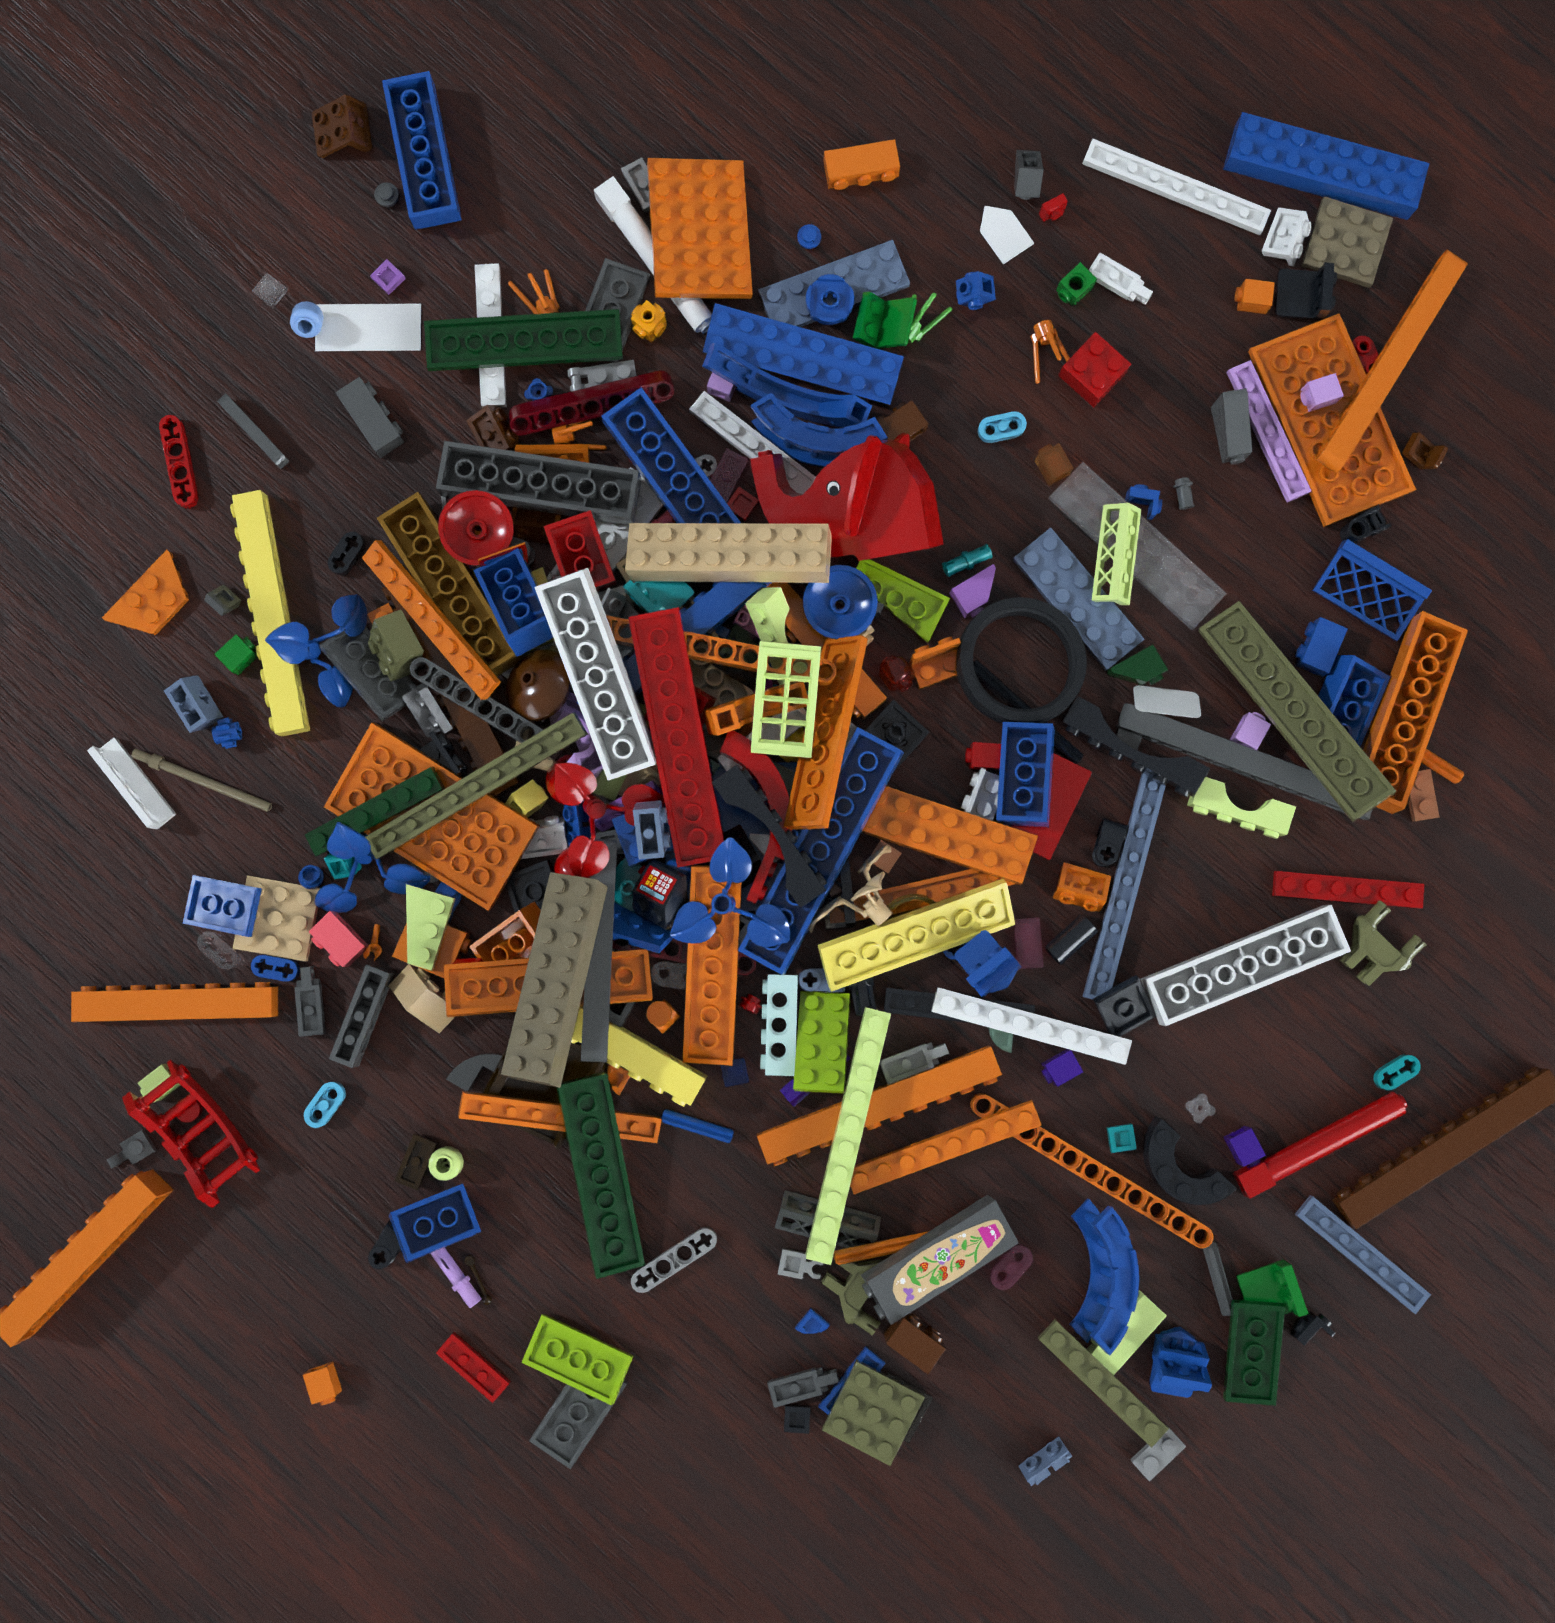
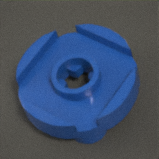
(819, 290)

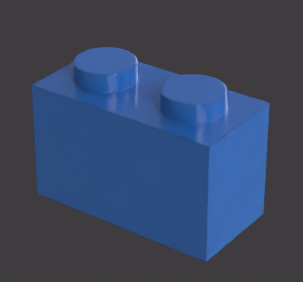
(1320, 646)

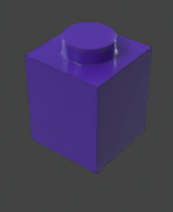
(1061, 1068)
(1245, 1147)

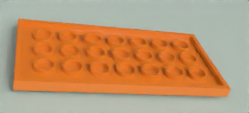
(1375, 467)
(466, 851)

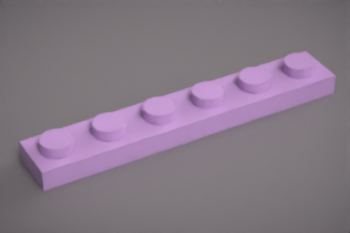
(1270, 433)

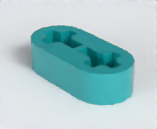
(1400, 1076)

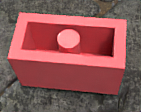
(338, 939)

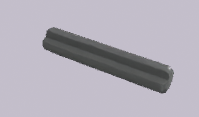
(1218, 1278)

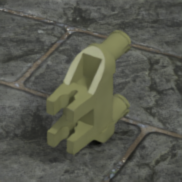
(1376, 949)
(852, 1294)

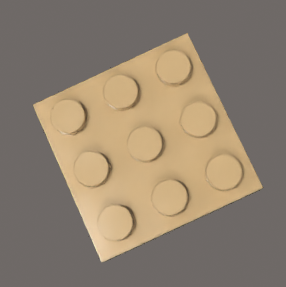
(282, 920)

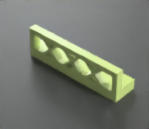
(1122, 552)

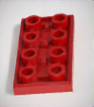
(1066, 790)

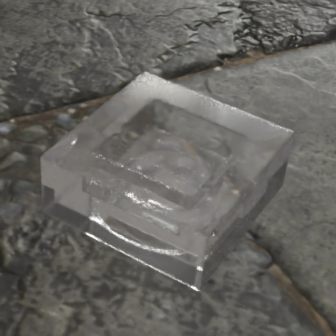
(269, 290)

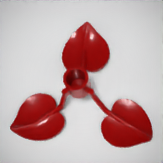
(574, 784)

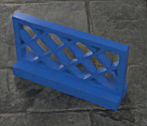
(1382, 571)

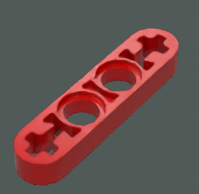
(179, 461)

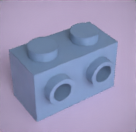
(650, 829)

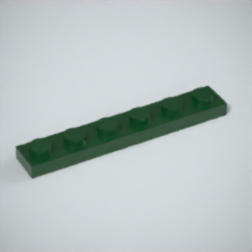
(379, 808)

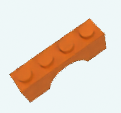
(740, 711)

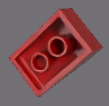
(579, 546)

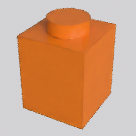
(1254, 296)
(322, 1383)

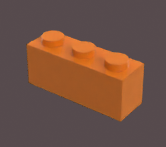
(861, 164)

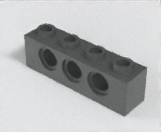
(362, 1016)

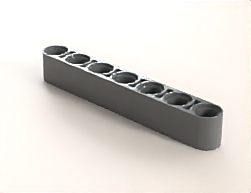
(474, 704)

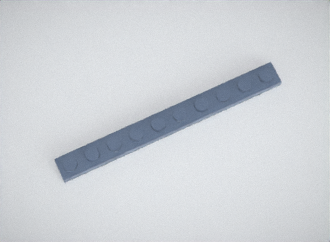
(1124, 887)

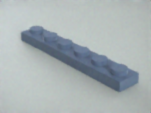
(1362, 1254)

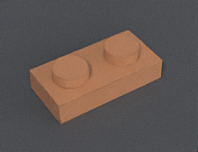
(1423, 798)

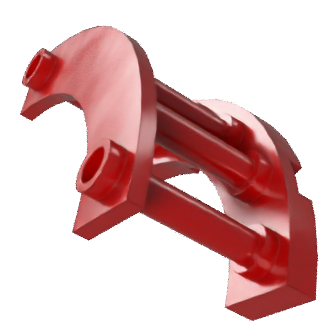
(177, 1145)

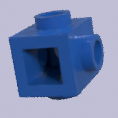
(975, 290)

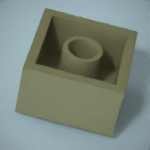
(394, 645)

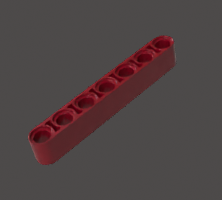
(578, 399)

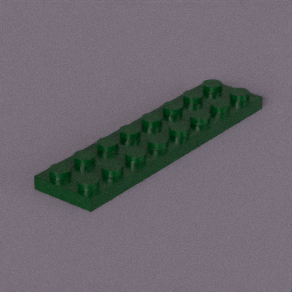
(523, 340)
(600, 1174)

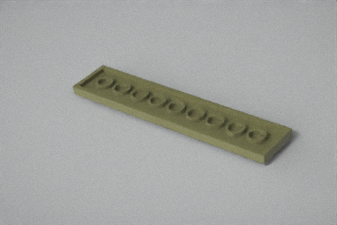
(1297, 711)

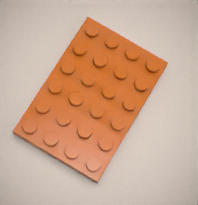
(699, 228)

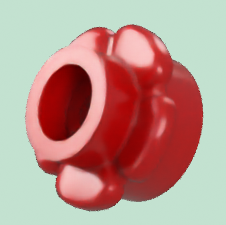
(751, 1004)

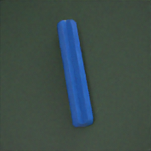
(697, 1126)

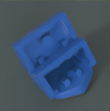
(987, 964)
(1179, 1364)

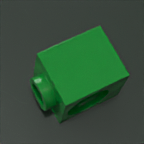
(1080, 276)

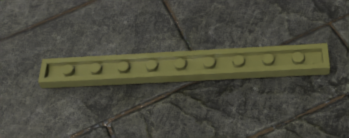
(476, 785)

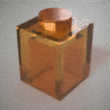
(1053, 463)

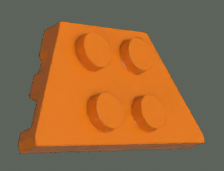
(151, 599)

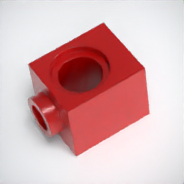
(983, 756)

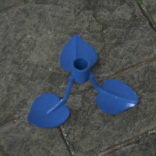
(293, 646)
(345, 844)
(730, 864)

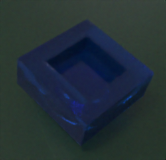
(736, 1073)

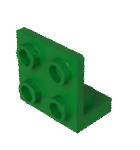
(884, 322)
(1274, 1284)

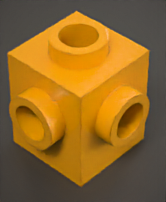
(648, 328)

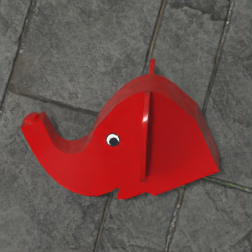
(869, 496)

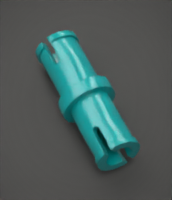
(967, 560)

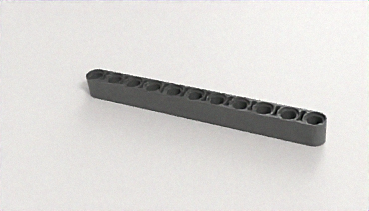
(1227, 755)

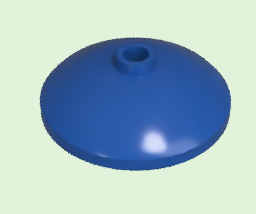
(851, 588)

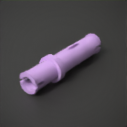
(456, 1276)

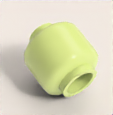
(437, 1165)

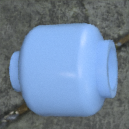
(306, 319)

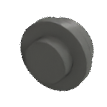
(386, 194)

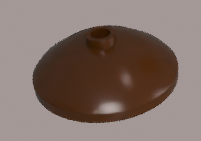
(544, 692)

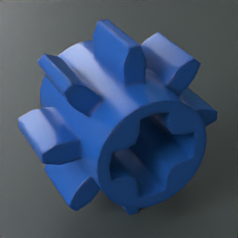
(227, 733)

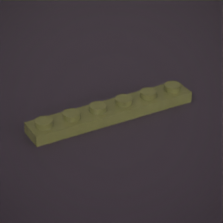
(1103, 1383)

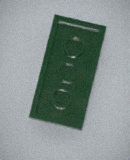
(1253, 1352)

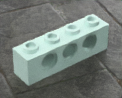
(784, 1064)

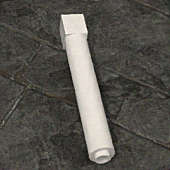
(620, 210)

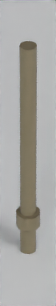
(158, 762)

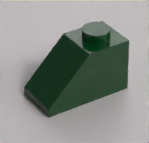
(1140, 668)

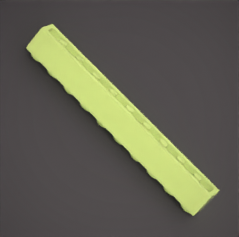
(847, 1135)

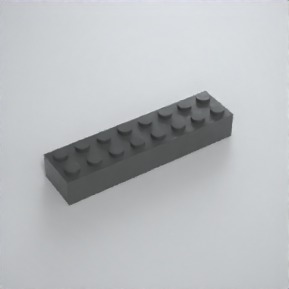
(540, 482)

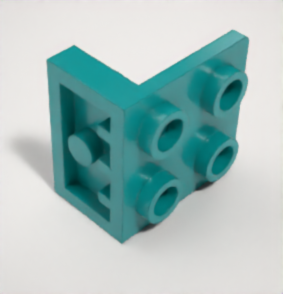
(658, 595)

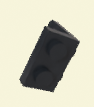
(1306, 293)

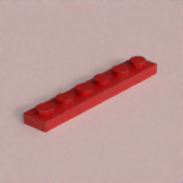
(1348, 889)

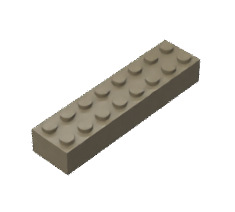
(554, 980)

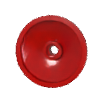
(473, 510)

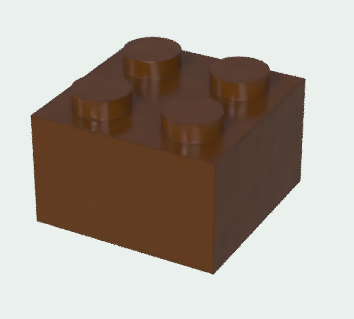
(915, 1341)

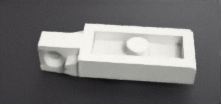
(1119, 279)

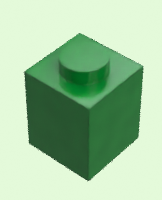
(237, 654)

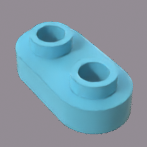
(1001, 428)
(325, 1103)

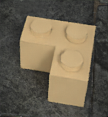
(421, 997)

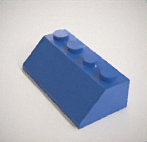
(1353, 693)

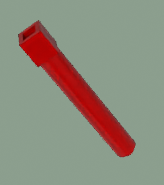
(1319, 1144)

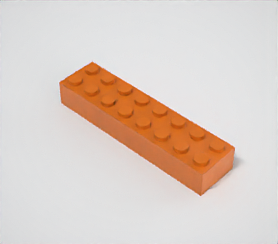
(1413, 702)
(951, 835)
(82, 1256)

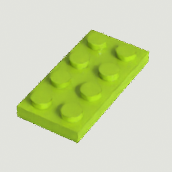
(822, 1042)
(577, 1359)

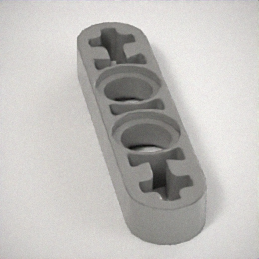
(675, 1261)

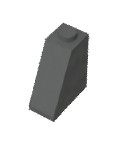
(1233, 426)

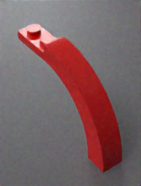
(771, 783)

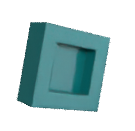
(1121, 1138)

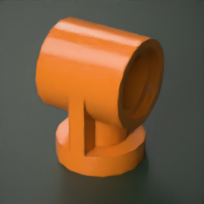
(662, 1015)

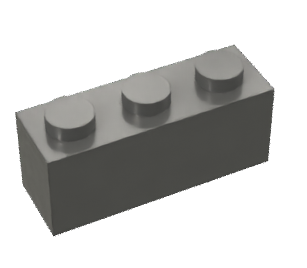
(371, 416)

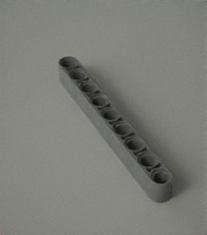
(598, 979)

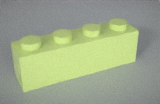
(1140, 1326)

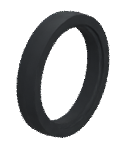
(1058, 623)

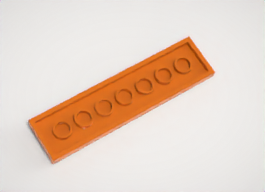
(818, 776)
(712, 978)
(497, 985)

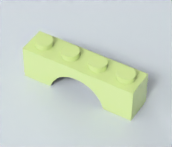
(769, 612)
(1272, 817)

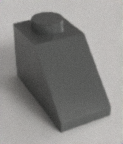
(1028, 174)

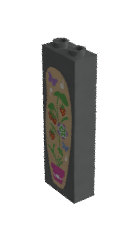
(938, 1259)

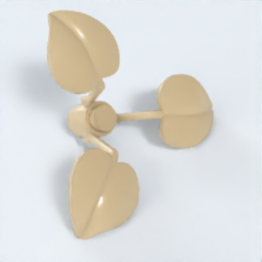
(874, 905)

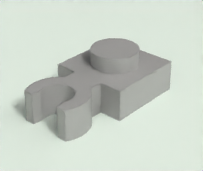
(794, 1264)

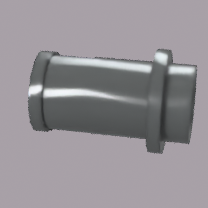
(1184, 493)

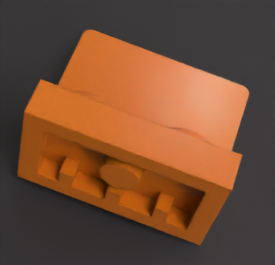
(935, 663)

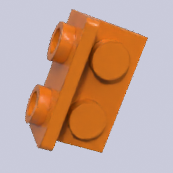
(1082, 887)

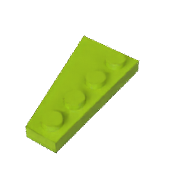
(905, 598)

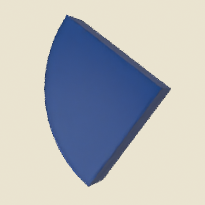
(812, 1323)

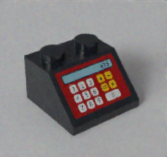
(659, 893)

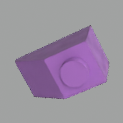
(974, 592)

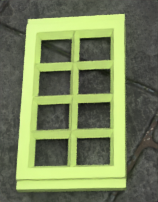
(788, 651)

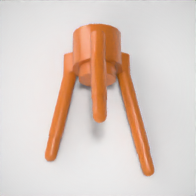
(544, 304)
(1046, 335)
(565, 434)

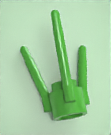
(916, 333)

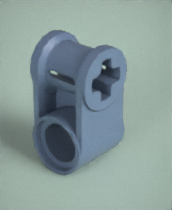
(820, 984)

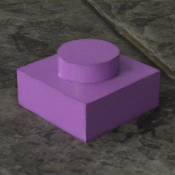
(387, 277)

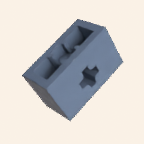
(193, 703)

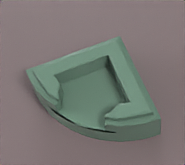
(1001, 1039)

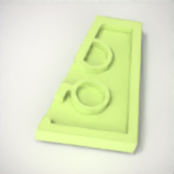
(426, 925)

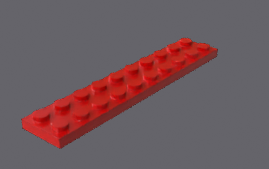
(677, 735)

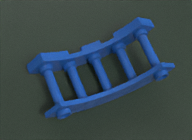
(808, 441)
(1113, 1277)

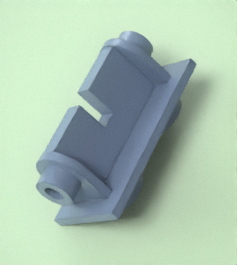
(1036, 1467)

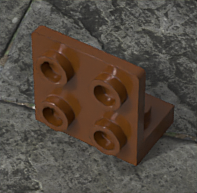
(340, 125)

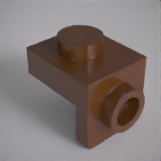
(1423, 452)

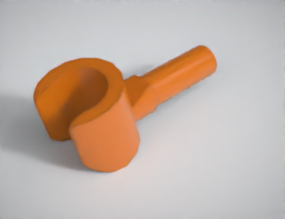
(374, 946)

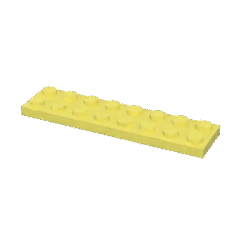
(916, 934)

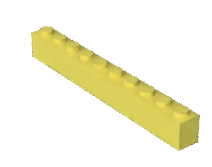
(269, 610)

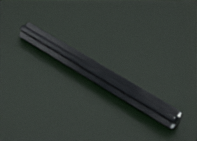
(1012, 700)

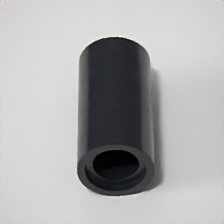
(1070, 939)

